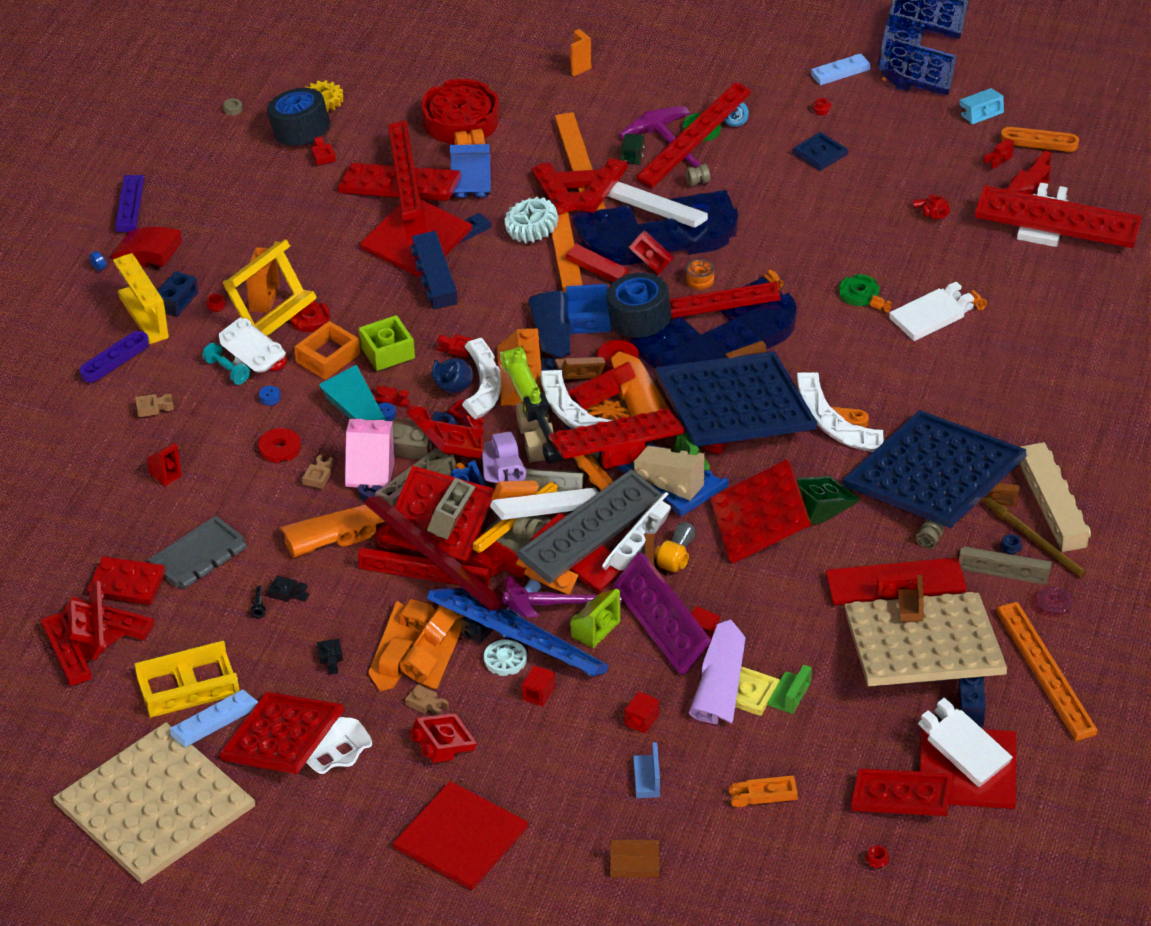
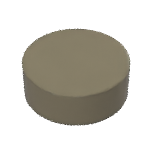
(232, 107)

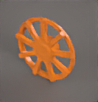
(609, 412)

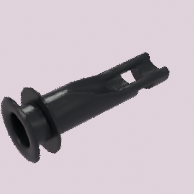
(258, 609)

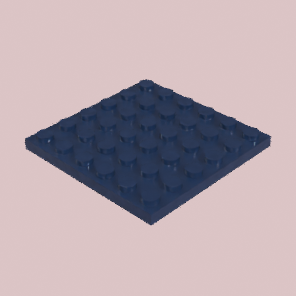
(735, 398)
(934, 468)

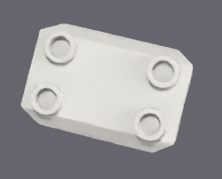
(250, 346)

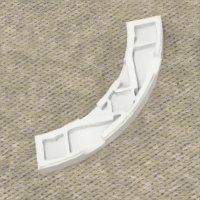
(490, 379)
(561, 402)
(831, 421)

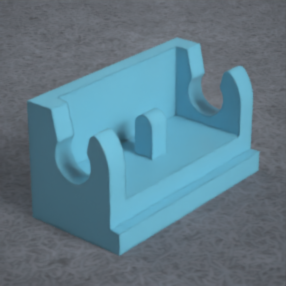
(982, 105)

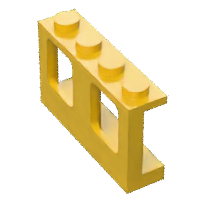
(142, 299)
(189, 691)

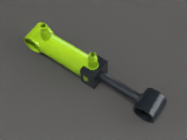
(534, 402)

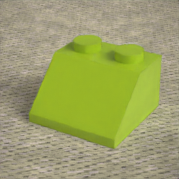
(597, 618)

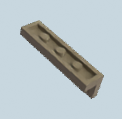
(443, 465)
(564, 479)
(1005, 565)

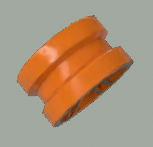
(700, 274)

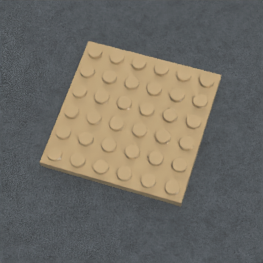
(948, 644)
(153, 803)

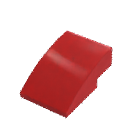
(150, 245)

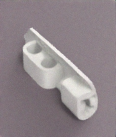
(635, 538)

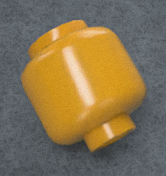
(671, 556)

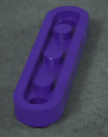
(114, 356)

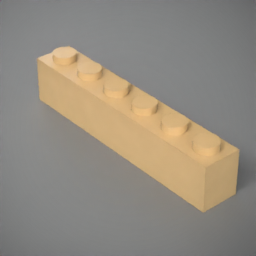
(1054, 498)

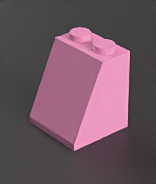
(369, 452)

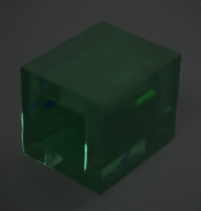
(632, 148)

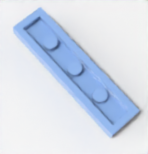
(213, 718)

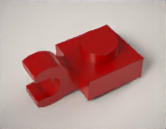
(322, 152)
(1001, 153)
(454, 345)
(392, 396)

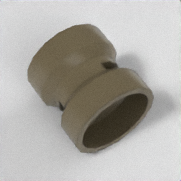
(697, 175)
(527, 526)
(929, 534)

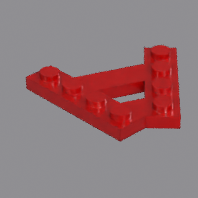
(598, 185)
(74, 654)

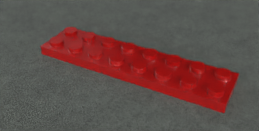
(1058, 216)

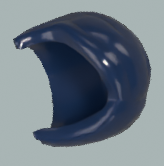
(452, 375)

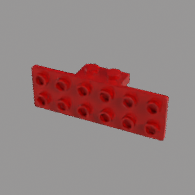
(617, 439)
(884, 580)

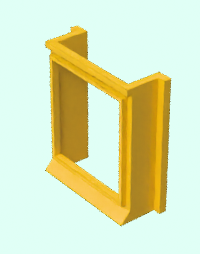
(286, 309)

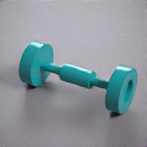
(213, 353)

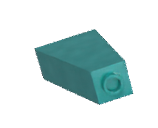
(352, 395)

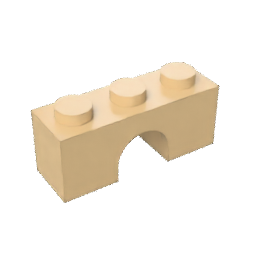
(533, 435)

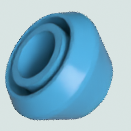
(743, 114)

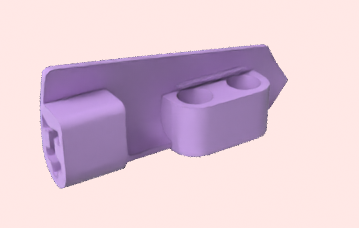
(502, 459)
(720, 676)

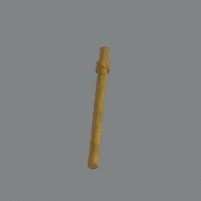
(1005, 514)

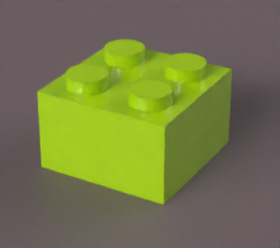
(386, 343)

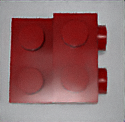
(442, 737)

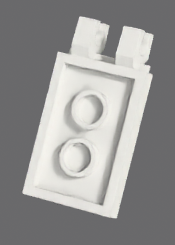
(1039, 236)
(932, 311)
(964, 743)

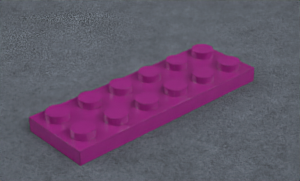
(662, 613)

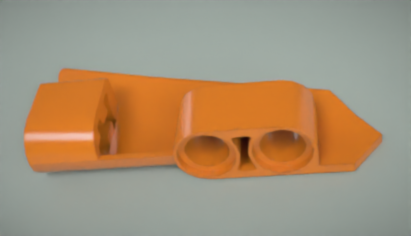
(638, 393)

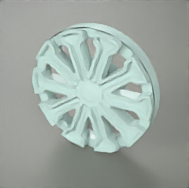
(505, 657)

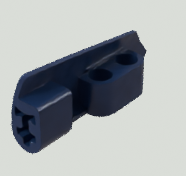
(551, 319)

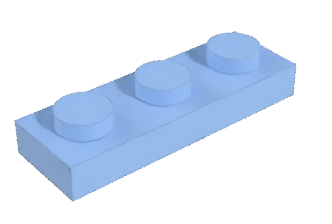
(840, 69)

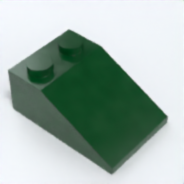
(824, 497)

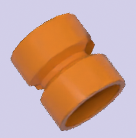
(474, 137)

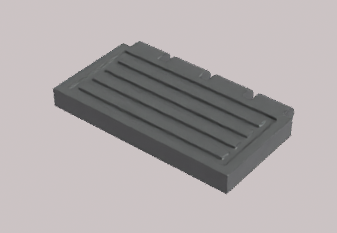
(198, 552)

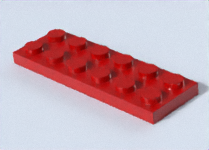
(381, 181)

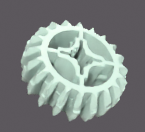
(531, 219)

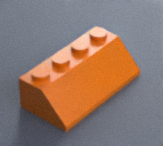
(529, 341)

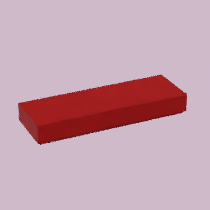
(595, 263)

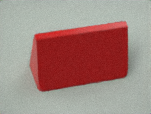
(651, 252)

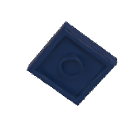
(820, 151)

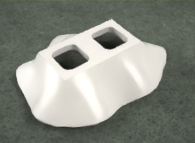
(343, 731)

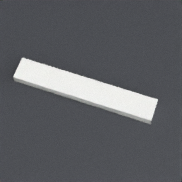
(657, 204)
(541, 503)

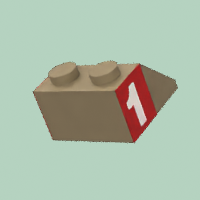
(410, 440)

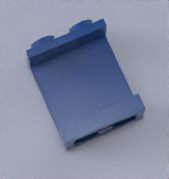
(474, 165)
(588, 309)

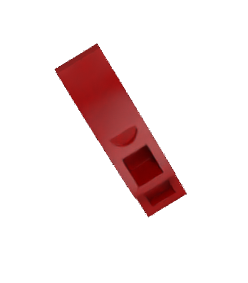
(1029, 180)

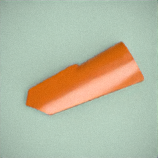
(343, 526)
(397, 640)
(433, 648)

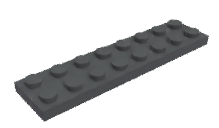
(589, 526)

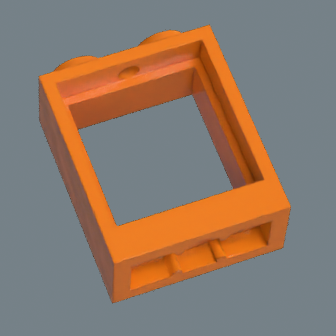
(261, 284)
(325, 367)

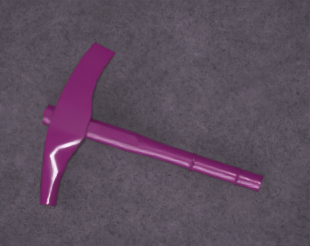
(656, 121)
(520, 599)

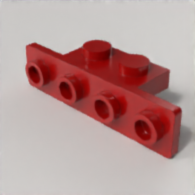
(602, 386)
(496, 559)
(87, 621)

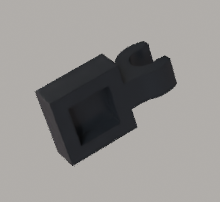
(285, 588)
(330, 652)

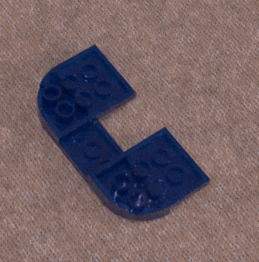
(901, 55)
(615, 229)
(746, 325)

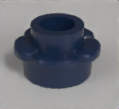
(1011, 544)

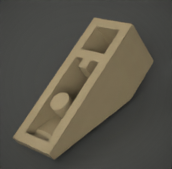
(450, 508)

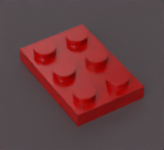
(128, 580)

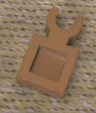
(150, 404)
(318, 474)
(424, 699)

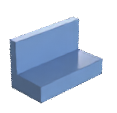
(647, 774)

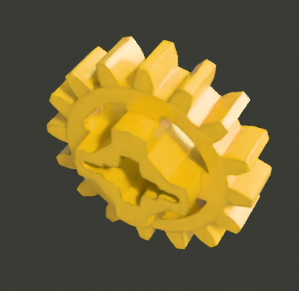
(332, 93)

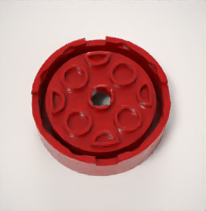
(444, 117)

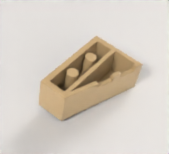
(671, 471)

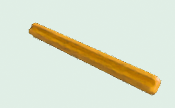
(504, 526)

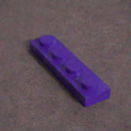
(130, 203)

